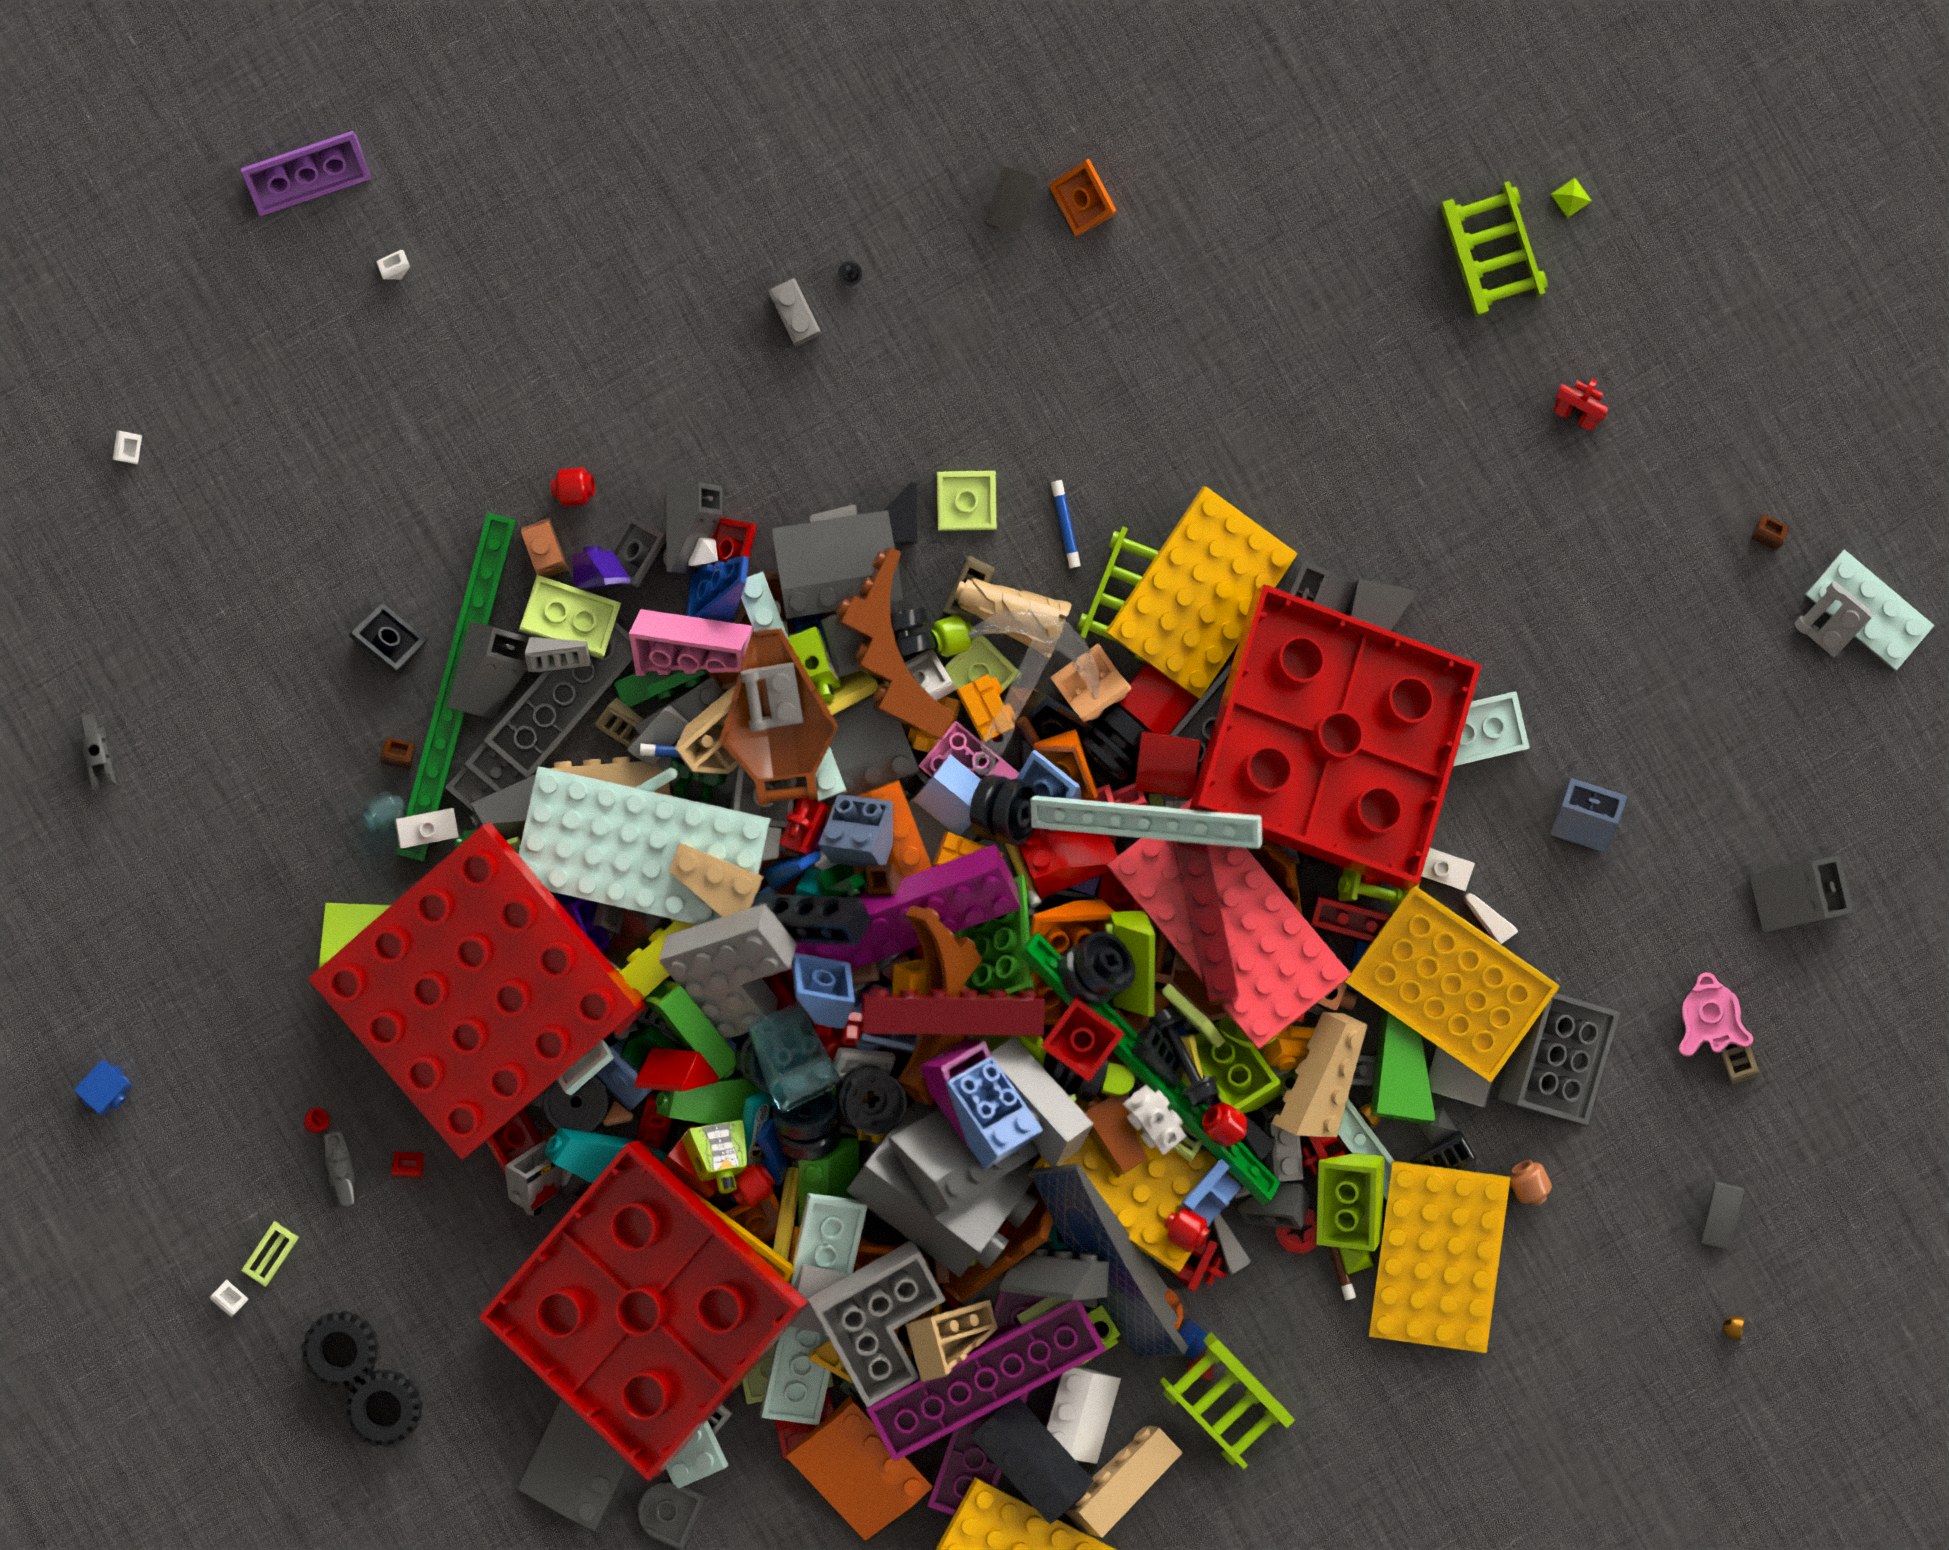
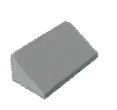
(662, 731)

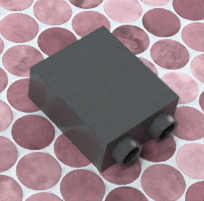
(959, 1233)

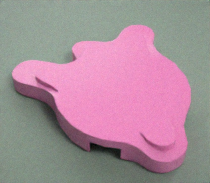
(1713, 1017)

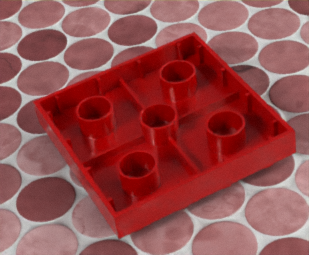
(1337, 736)
(476, 990)
(643, 1310)

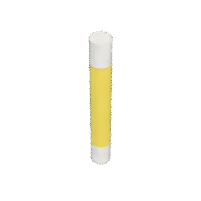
(1021, 869)

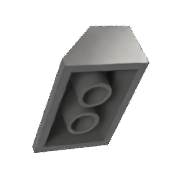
(1058, 1276)

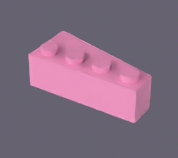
(686, 643)

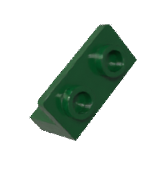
(841, 881)
(640, 1043)

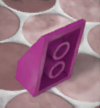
(946, 1067)

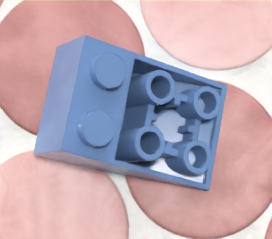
(991, 1113)

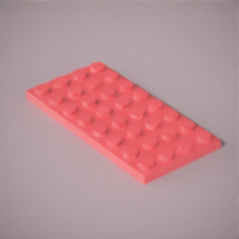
(1273, 949)

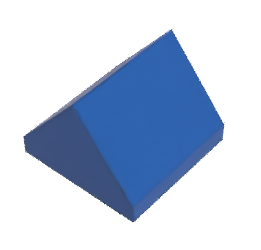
(1193, 1336)

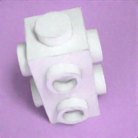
(1151, 1115)

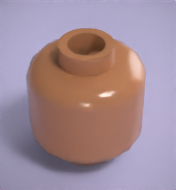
(1530, 1182)

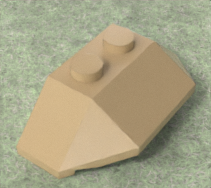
(701, 739)

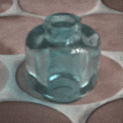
(381, 811)

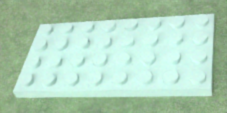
(620, 842)

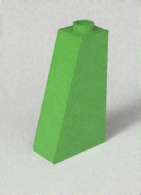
(691, 1026)
(1401, 1075)
(708, 1104)

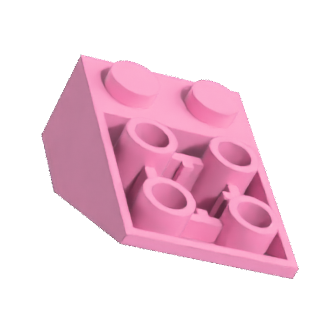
(963, 747)

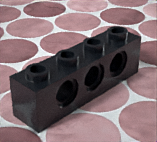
(819, 918)

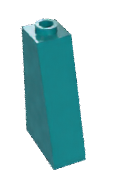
(587, 1152)

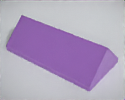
(306, 173)

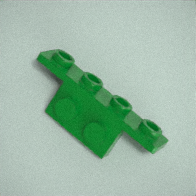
(638, 689)

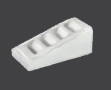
(1493, 923)

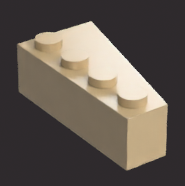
(619, 772)
(1324, 1078)
(1123, 1481)

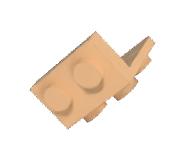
(1077, 694)

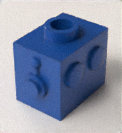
(104, 1088)

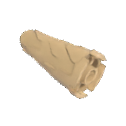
(990, 599)

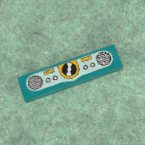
(754, 1116)

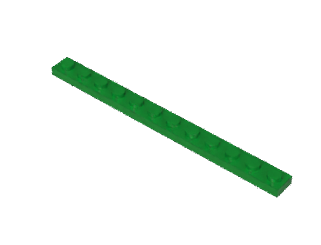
(447, 721)
(1242, 1162)

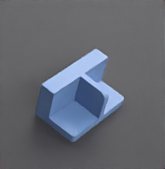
(1211, 1192)

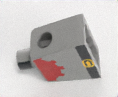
(533, 1179)

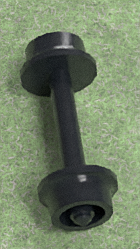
(1201, 1090)

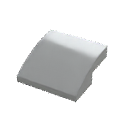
(1457, 1081)
(809, 1282)

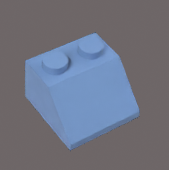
(824, 989)

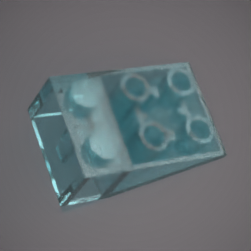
(792, 1057)

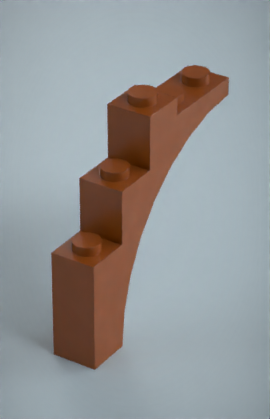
(870, 617)
(948, 966)
(1110, 1128)

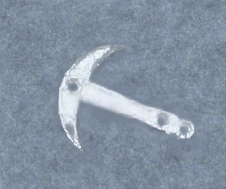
(1037, 656)

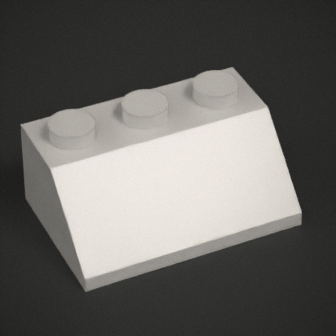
(1082, 1411)

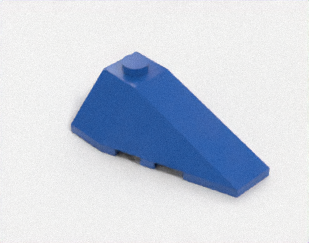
(717, 590)

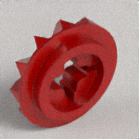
(1292, 1242)

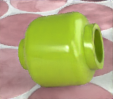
(951, 636)

